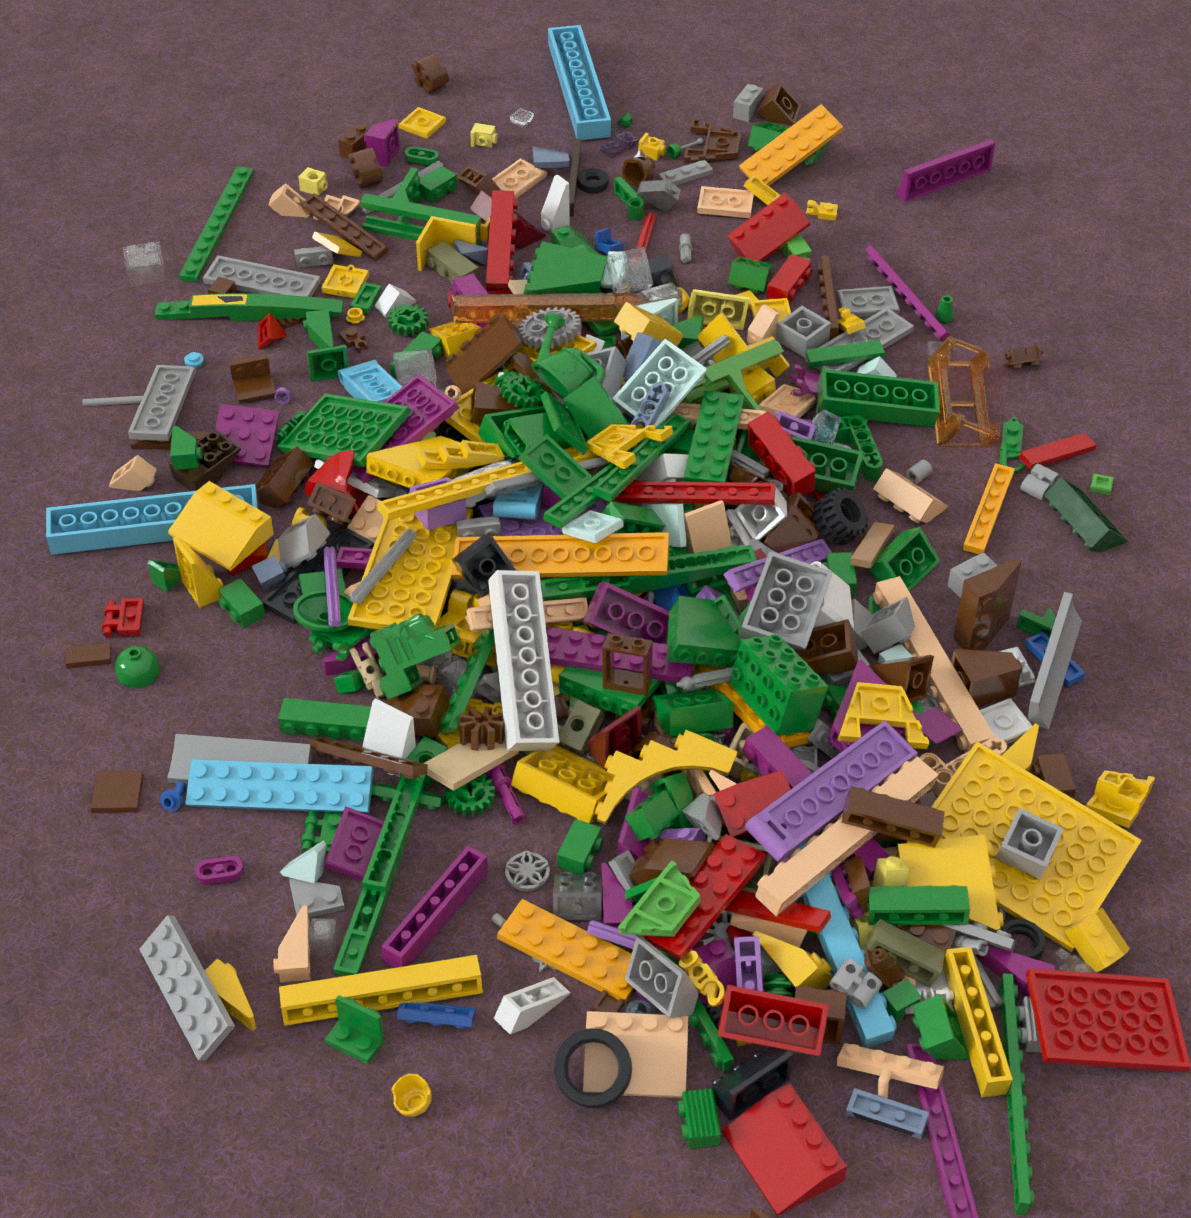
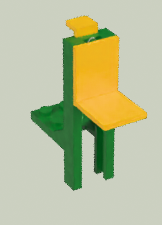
(441, 225)

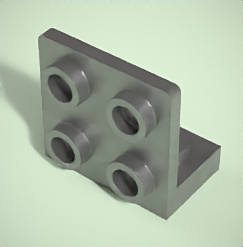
(577, 896)

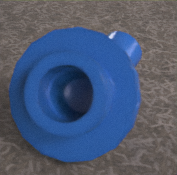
(173, 799)

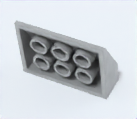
(786, 600)

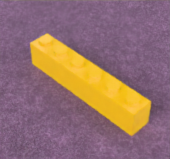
(977, 1022)

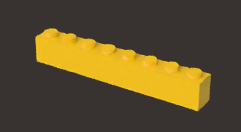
(382, 989)

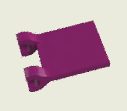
(806, 380)

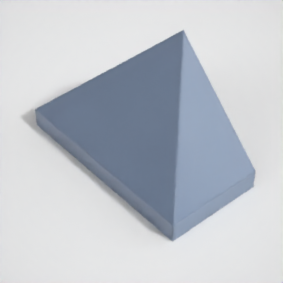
(472, 252)

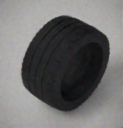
(562, 1060)

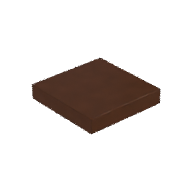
(116, 791)

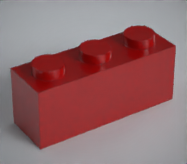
(789, 278)

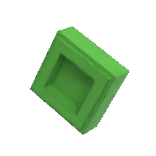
(1101, 484)

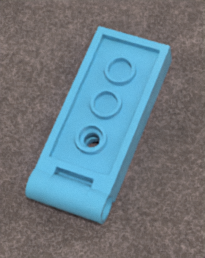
(368, 381)
(519, 503)

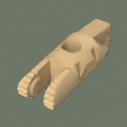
(371, 680)

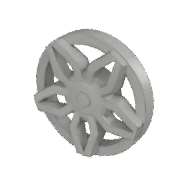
(527, 871)

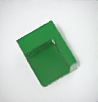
(899, 998)

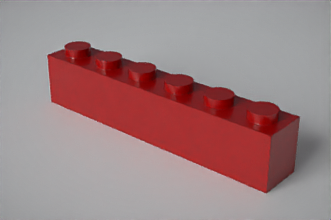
(500, 240)

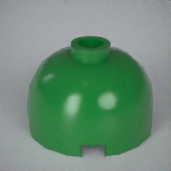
(137, 667)

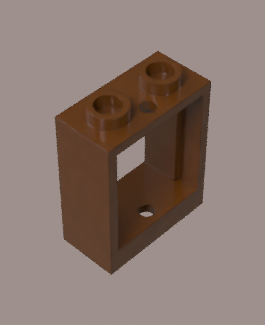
(615, 678)

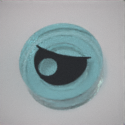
(639, 1007)

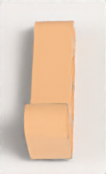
(946, 771)

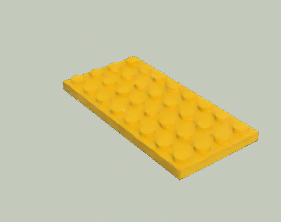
(417, 578)

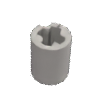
(919, 471)

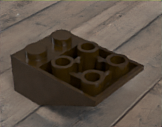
(217, 456)

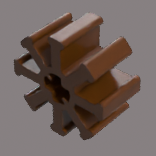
(481, 728)

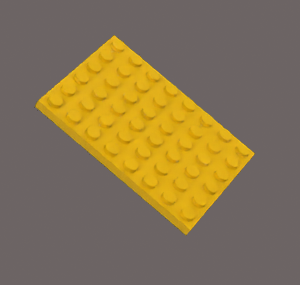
(1083, 865)

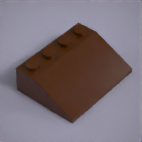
(483, 353)
(986, 605)

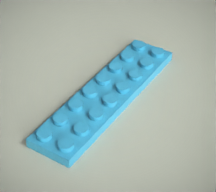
(279, 786)

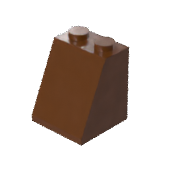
(910, 673)
(987, 674)

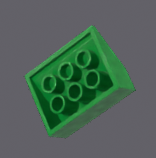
(766, 132)
(495, 424)

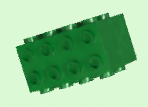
(778, 685)

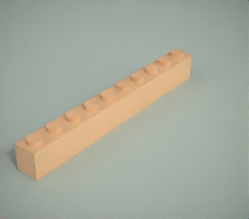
(944, 680)
(837, 842)

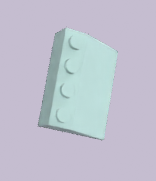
(664, 365)

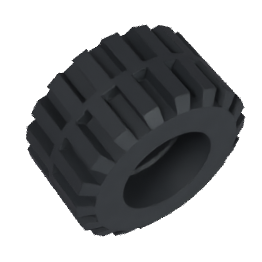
(840, 516)

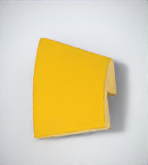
(1120, 797)

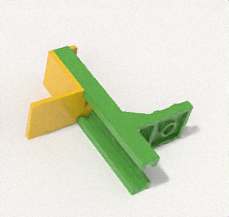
(736, 362)

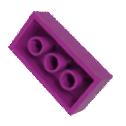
(626, 615)

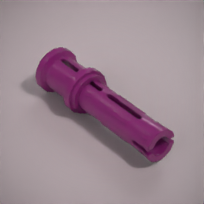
(503, 787)

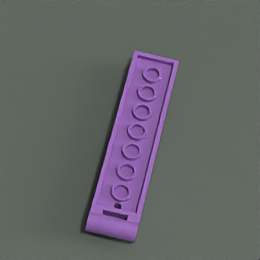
(822, 795)

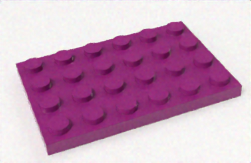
(428, 410)

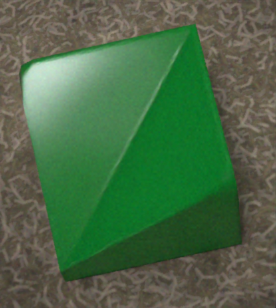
(349, 681)

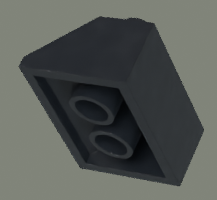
(752, 1081)

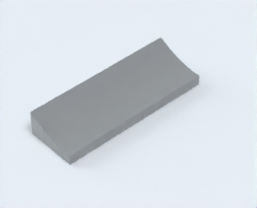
(1055, 663)
(231, 749)

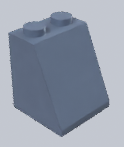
(640, 350)

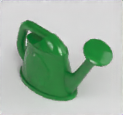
(567, 368)

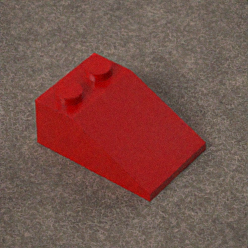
(749, 798)

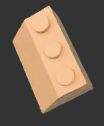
(908, 497)

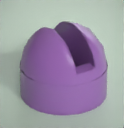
(285, 397)

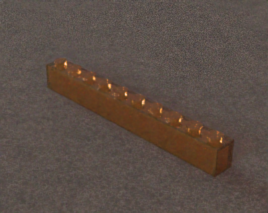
(518, 306)

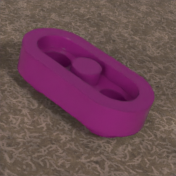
(219, 870)

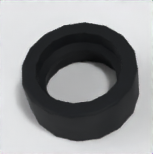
(1028, 929)

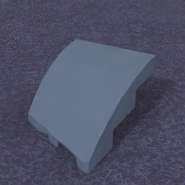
(549, 158)

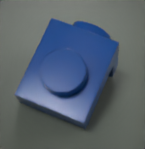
(604, 242)

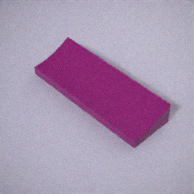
(946, 170)

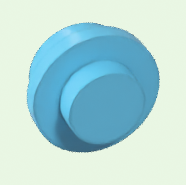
(194, 360)

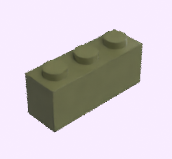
(450, 262)
(913, 955)

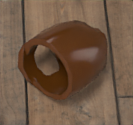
(638, 168)

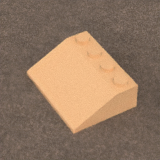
(655, 1048)

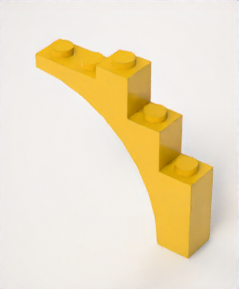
(628, 772)

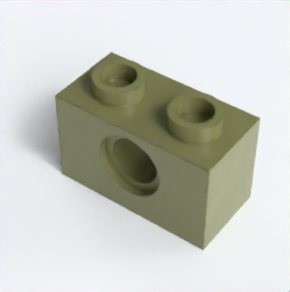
(592, 722)

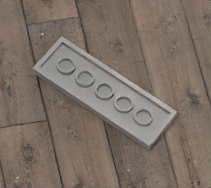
(261, 278)
(882, 326)
(161, 403)
(187, 988)

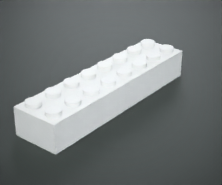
(523, 661)

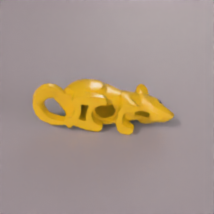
(703, 978)

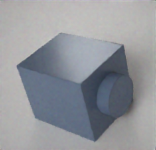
(270, 572)

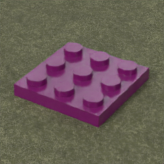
(251, 430)

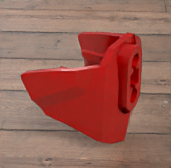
(335, 475)

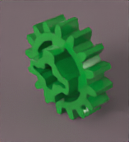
(408, 320)
(521, 390)
(481, 798)

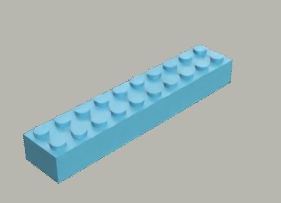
(579, 83)
(122, 521)

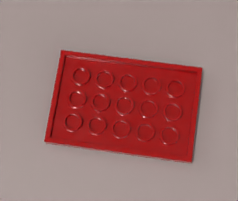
(1107, 1020)

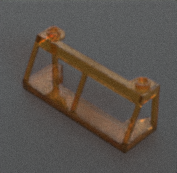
(949, 422)

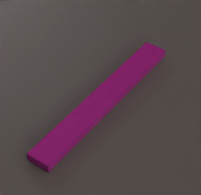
(944, 1144)

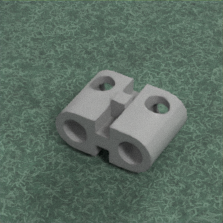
(1039, 481)
(858, 984)

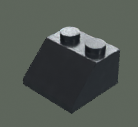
(480, 562)

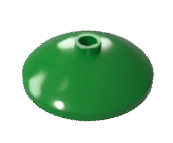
(312, 611)

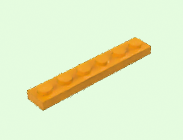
(988, 509)

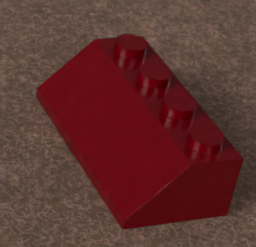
(525, 232)

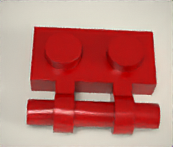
(129, 620)

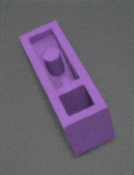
(748, 963)

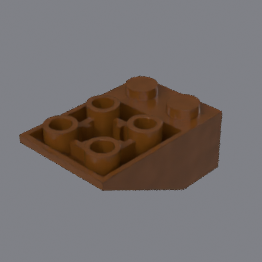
(796, 528)

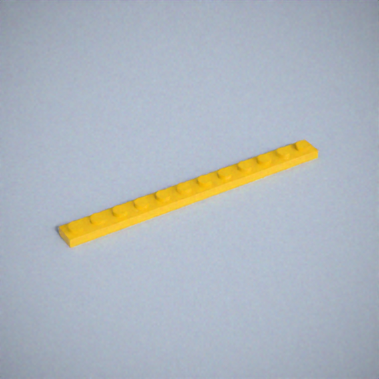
(459, 489)

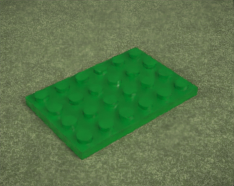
(344, 425)

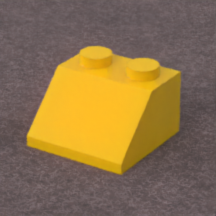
(1098, 940)

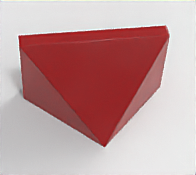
(269, 331)

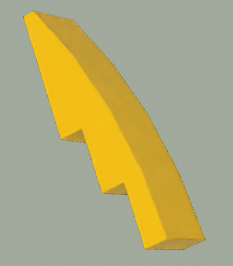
(463, 456)

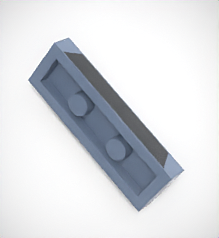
(887, 1113)

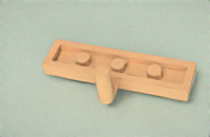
(890, 1066)

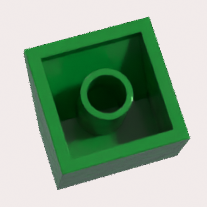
(750, 274)
(326, 362)
(939, 1029)

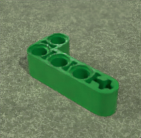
(856, 432)

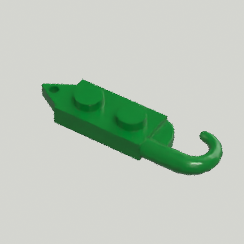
(1011, 442)

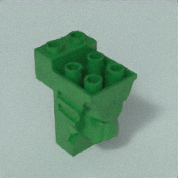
(407, 644)

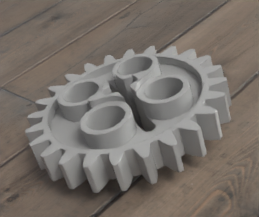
(535, 328)

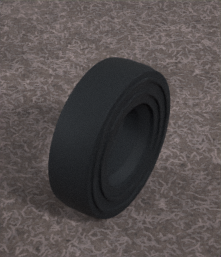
(593, 173)

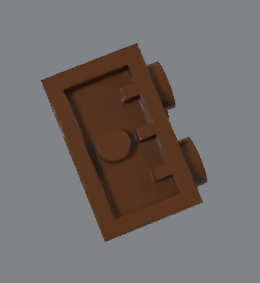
(252, 378)
(331, 502)

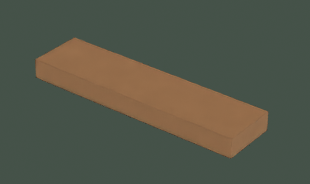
(872, 545)

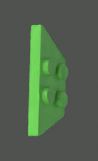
(663, 906)

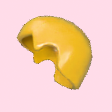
(411, 1095)

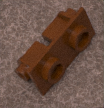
(1032, 355)
(883, 966)

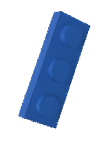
(1037, 645)
(437, 1014)

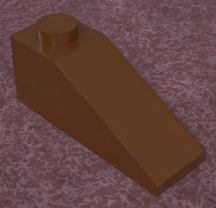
(477, 180)

